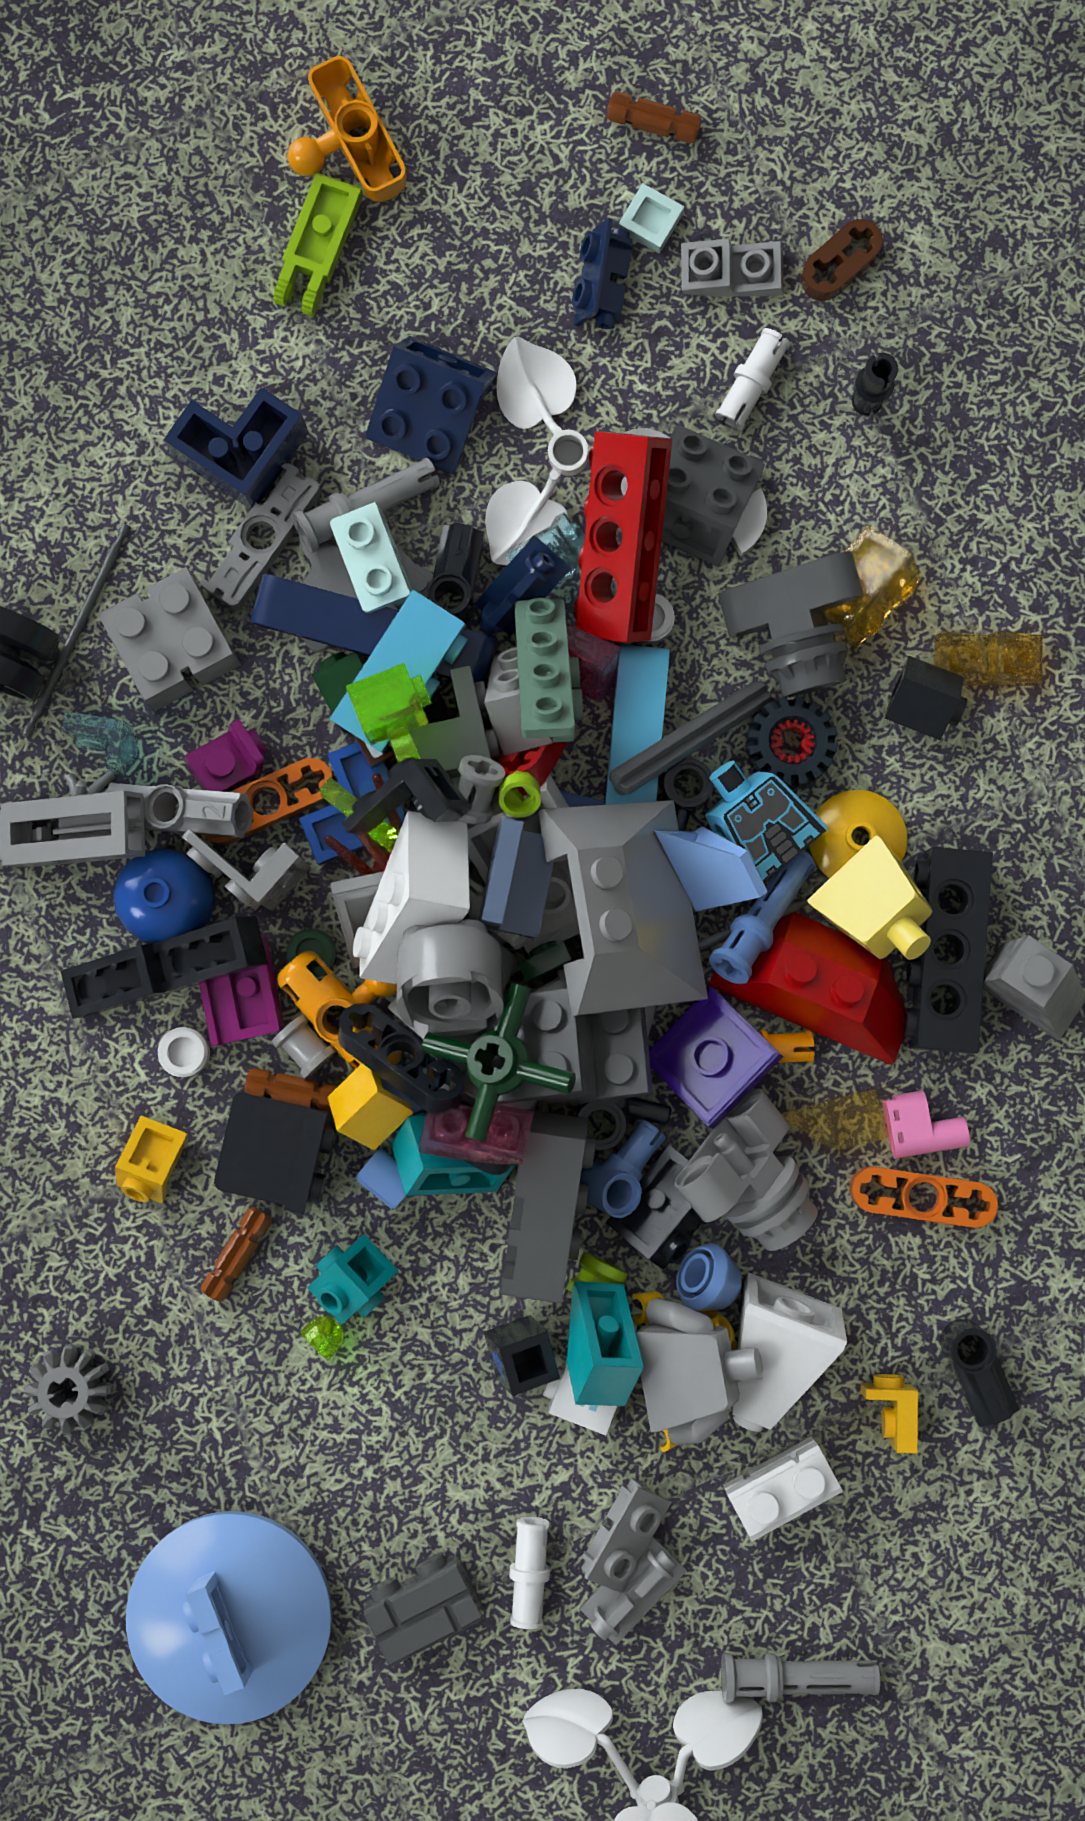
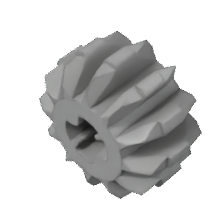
(47, 1389)

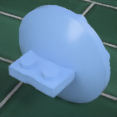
(229, 1617)

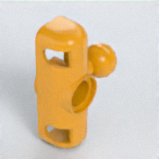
(367, 155)
(320, 995)

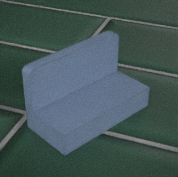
(516, 881)

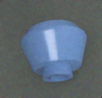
(708, 1279)

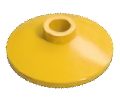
(851, 811)

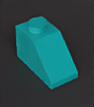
(435, 1174)
(602, 1345)

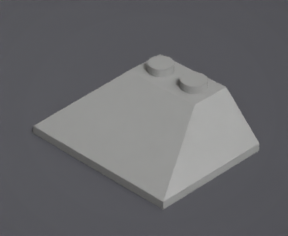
(628, 908)

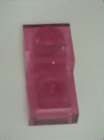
(505, 1143)

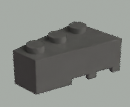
(545, 1207)

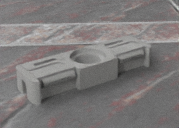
(245, 565)

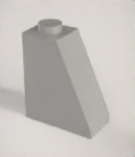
(1035, 984)

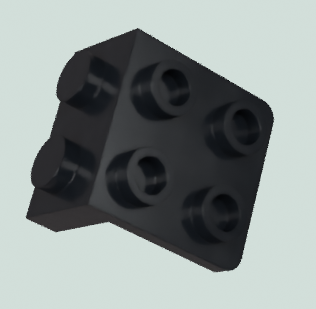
(275, 1152)

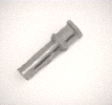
(315, 526)
(776, 1678)

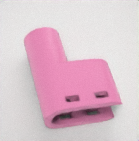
(917, 1131)

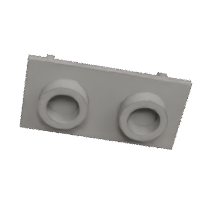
(618, 1550)
(618, 1612)

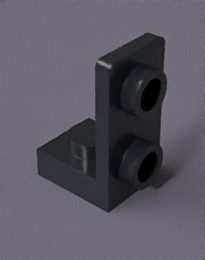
(433, 796)

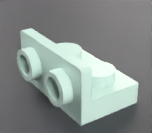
(371, 558)

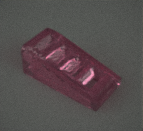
(596, 662)

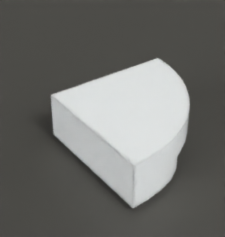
(751, 523)

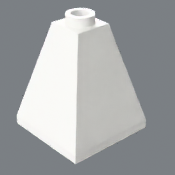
(796, 1346)

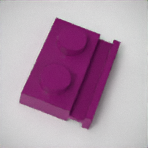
(243, 1004)

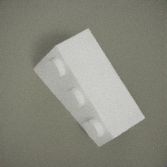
(420, 886)

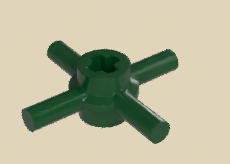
(515, 1070)

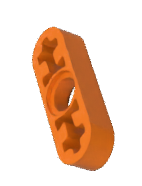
(295, 776)
(958, 1215)

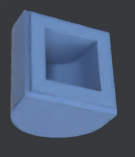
(383, 1179)

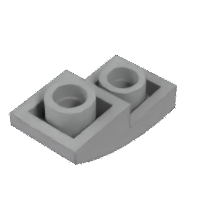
(726, 270)

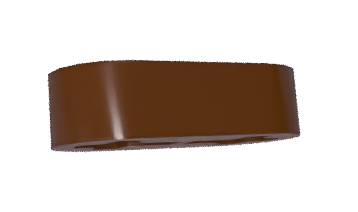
(848, 267)

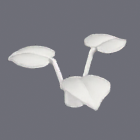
(531, 389)
(572, 1723)

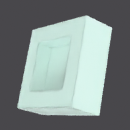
(651, 218)

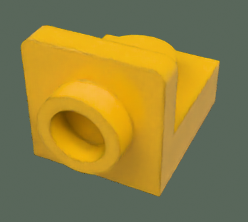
(149, 1160)
(900, 1419)

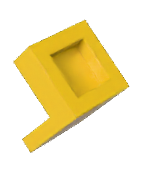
(366, 1109)

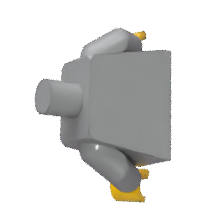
(688, 1370)

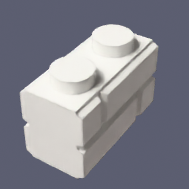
(782, 1488)

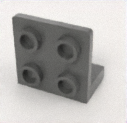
(706, 494)

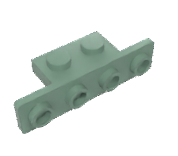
(546, 671)

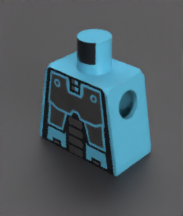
(762, 817)

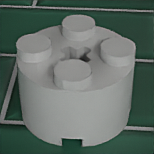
(449, 977)

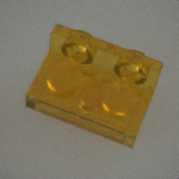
(886, 577)

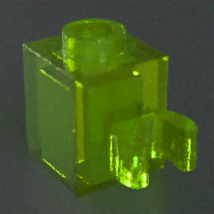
(390, 707)

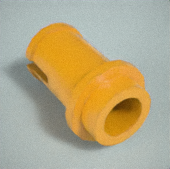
(792, 1045)

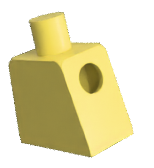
(876, 903)

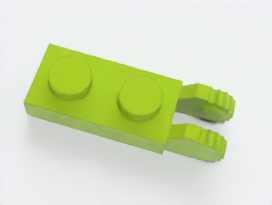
(318, 239)

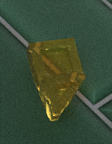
(842, 1120)

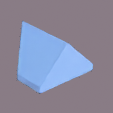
(711, 868)

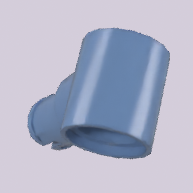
(622, 1172)

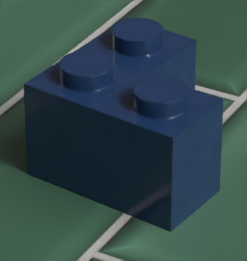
(241, 457)

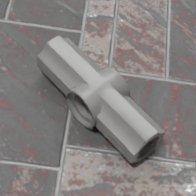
(199, 810)

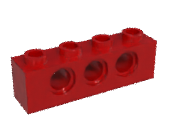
(641, 520)

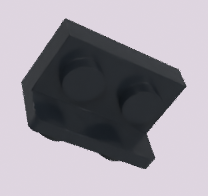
(663, 1217)

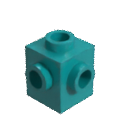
(352, 1279)

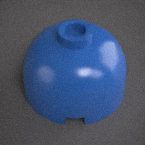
(163, 895)

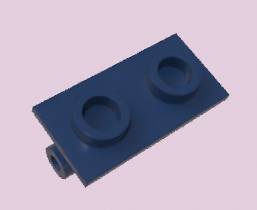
(604, 255)
(528, 576)

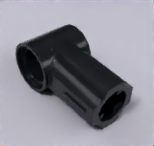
(457, 567)
(979, 1374)

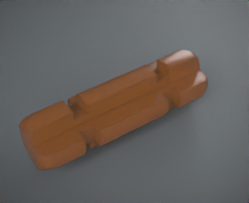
(653, 117)
(288, 1088)
(236, 1254)

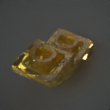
(991, 658)

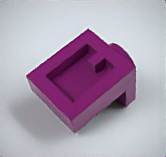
(227, 759)

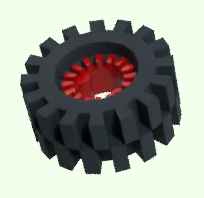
(800, 717)

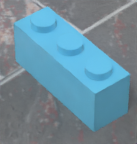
(420, 638)

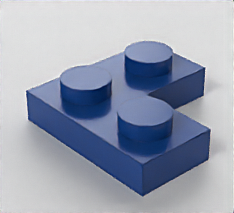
(356, 777)

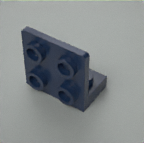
(428, 403)

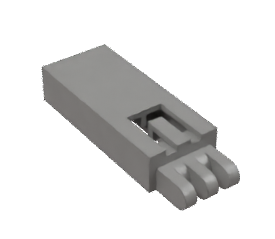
(89, 829)

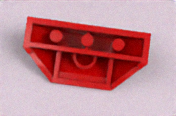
(826, 986)

